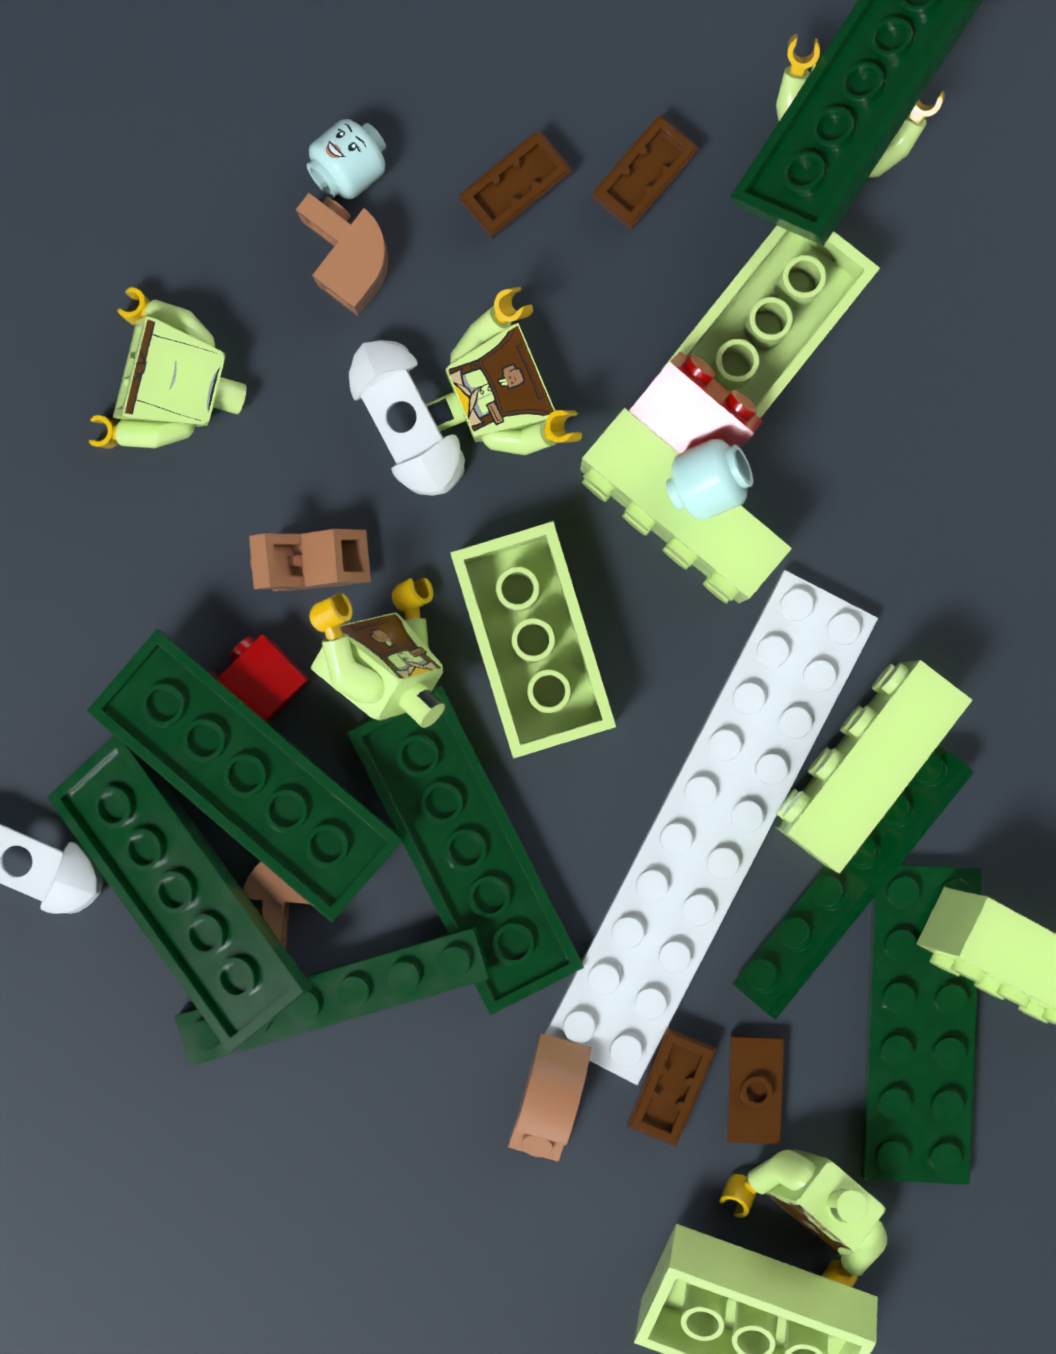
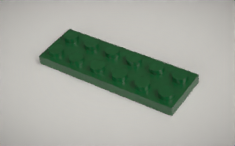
(849, 112)
(245, 775)
(467, 850)
(179, 893)
(917, 1038)

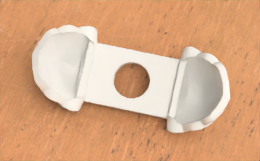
(422, 456)
(60, 879)

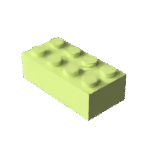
(777, 313)
(728, 548)
(533, 639)
(871, 763)
(995, 949)
(739, 1302)

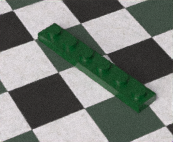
(839, 899)
(356, 991)

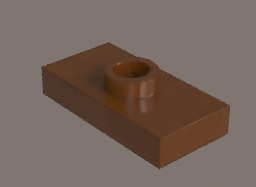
(645, 172)
(515, 184)
(671, 1086)
(754, 1089)

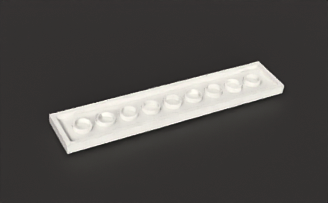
(711, 825)

